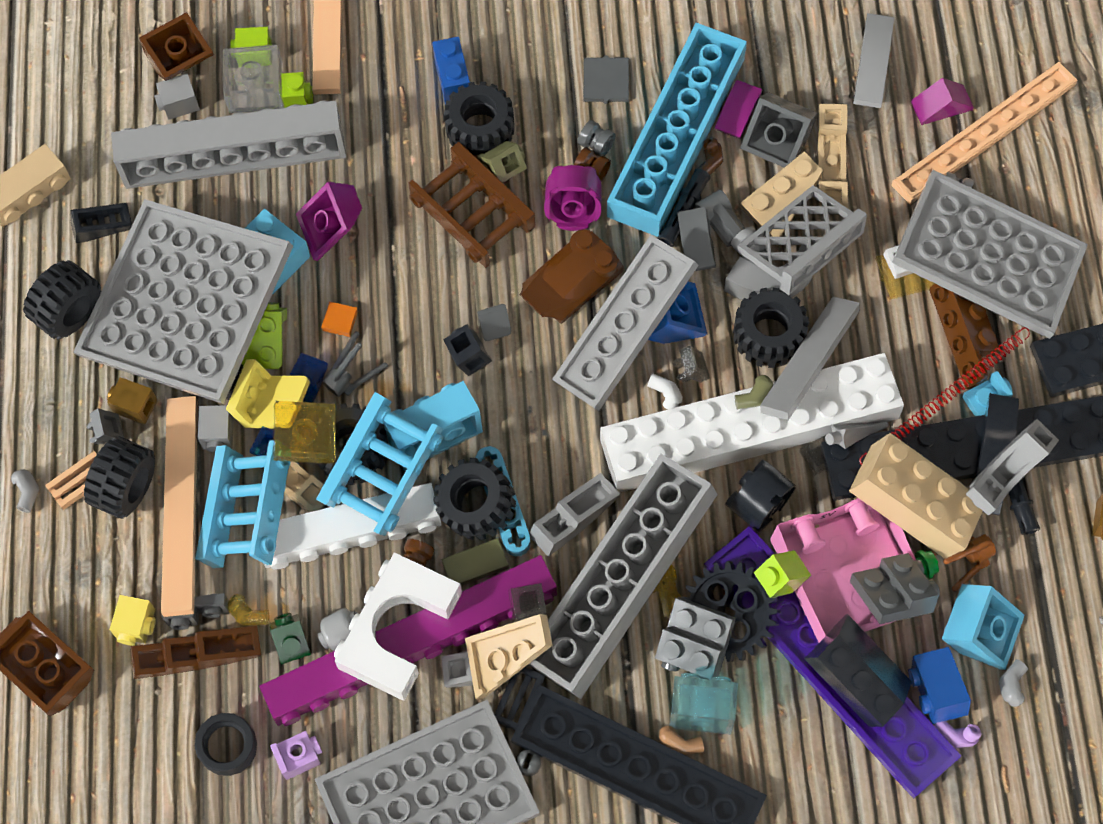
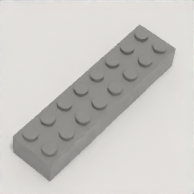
(228, 144)
(623, 573)

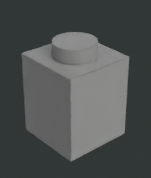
(176, 97)
(215, 427)

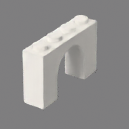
(399, 583)

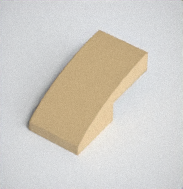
(303, 488)

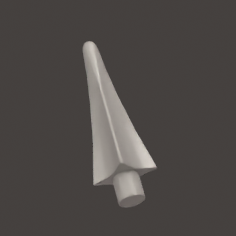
(849, 434)

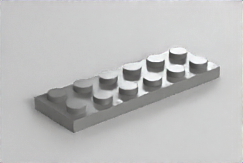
(625, 322)

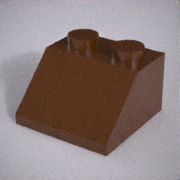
(175, 47)

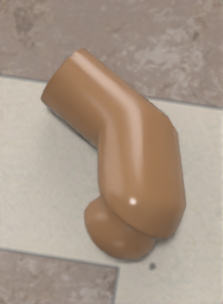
(673, 740)

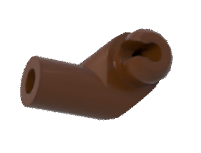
(713, 155)

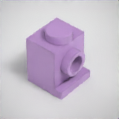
(294, 765)

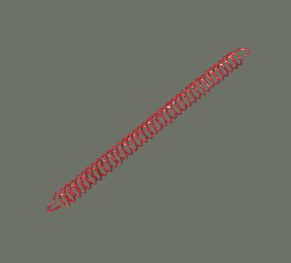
(915, 423)

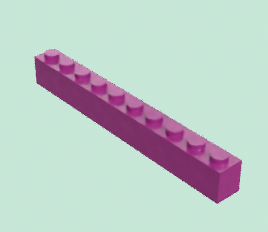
(411, 639)

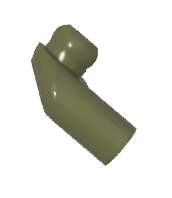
(757, 394)

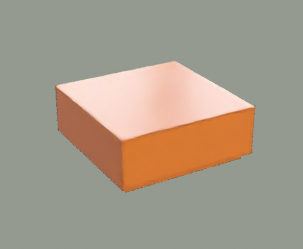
(339, 319)

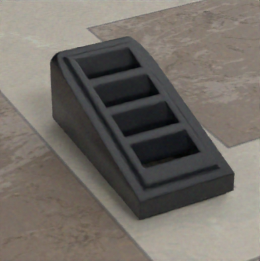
(93, 232)

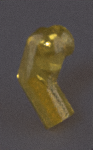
(244, 614)

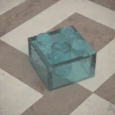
(703, 704)

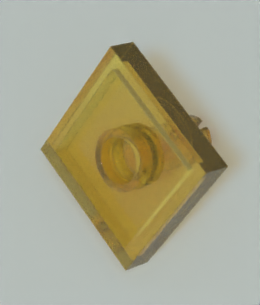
(304, 432)

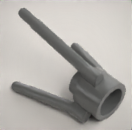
(338, 378)

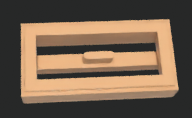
(66, 476)

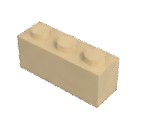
(29, 183)

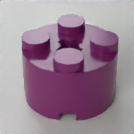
(573, 197)

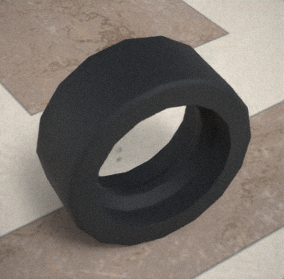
(209, 727)

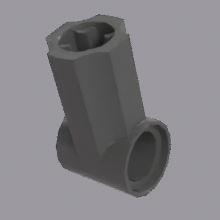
(721, 216)

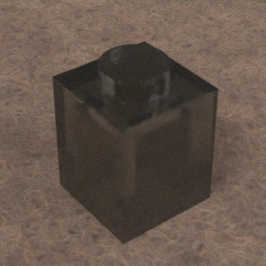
(527, 601)

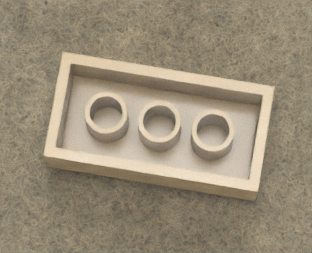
(916, 496)

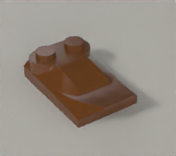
(572, 276)
(42, 664)

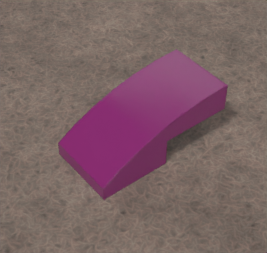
(738, 109)

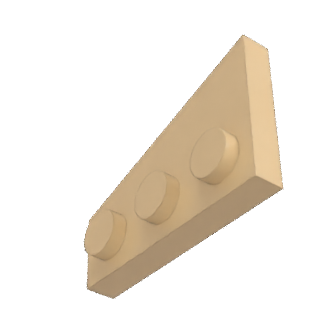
(781, 191)

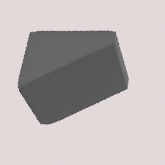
(494, 322)

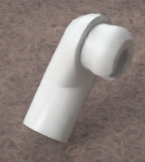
(669, 390)

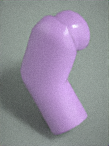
(959, 737)

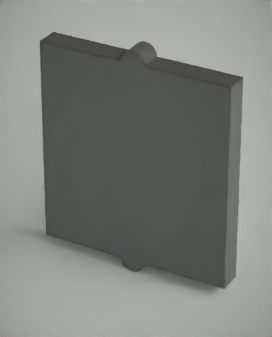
(606, 80)

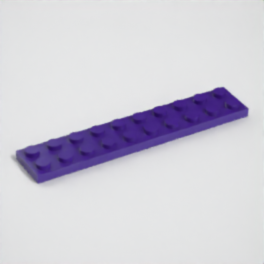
(906, 744)

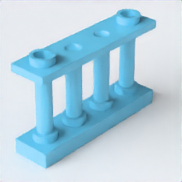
(365, 439)
(220, 504)

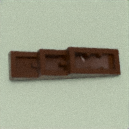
(195, 652)

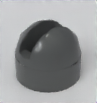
(534, 766)

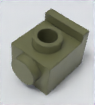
(512, 162)

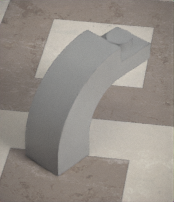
(748, 277)
(1010, 466)

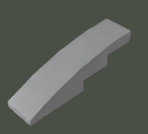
(873, 60)

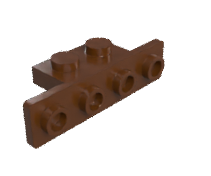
(966, 331)

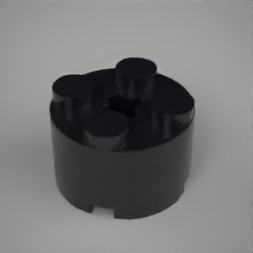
(761, 495)

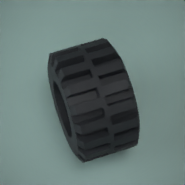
(479, 101)
(62, 299)
(776, 307)
(345, 423)
(119, 477)
(455, 487)

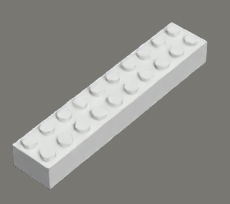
(718, 434)

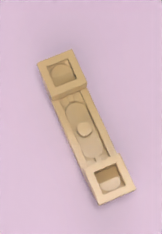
(832, 151)

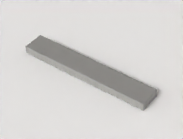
(810, 358)

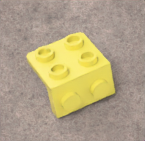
(256, 393)

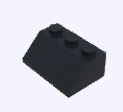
(860, 672)

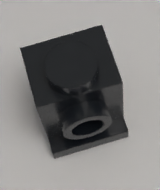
(467, 350)

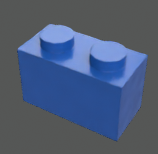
(450, 65)
(940, 685)

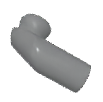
(28, 488)
(1010, 684)

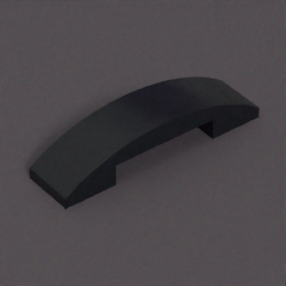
(999, 430)

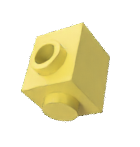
(132, 620)

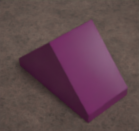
(941, 101)

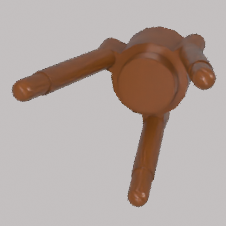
(977, 551)

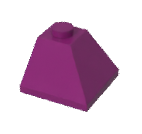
(328, 217)

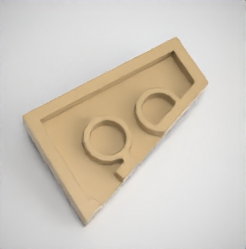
(505, 651)

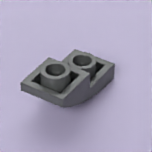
(696, 237)
(207, 605)

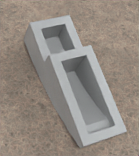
(573, 514)

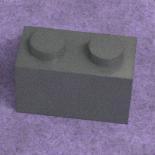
(778, 129)

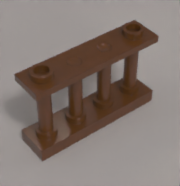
(480, 180)

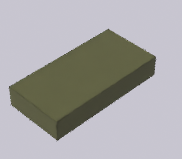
(475, 562)

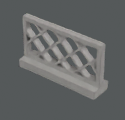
(822, 248)

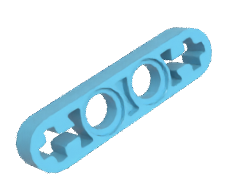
(522, 530)

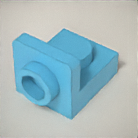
(978, 396)

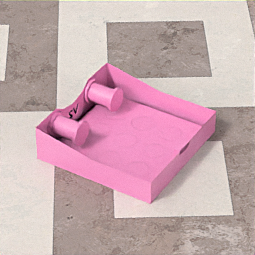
(844, 543)

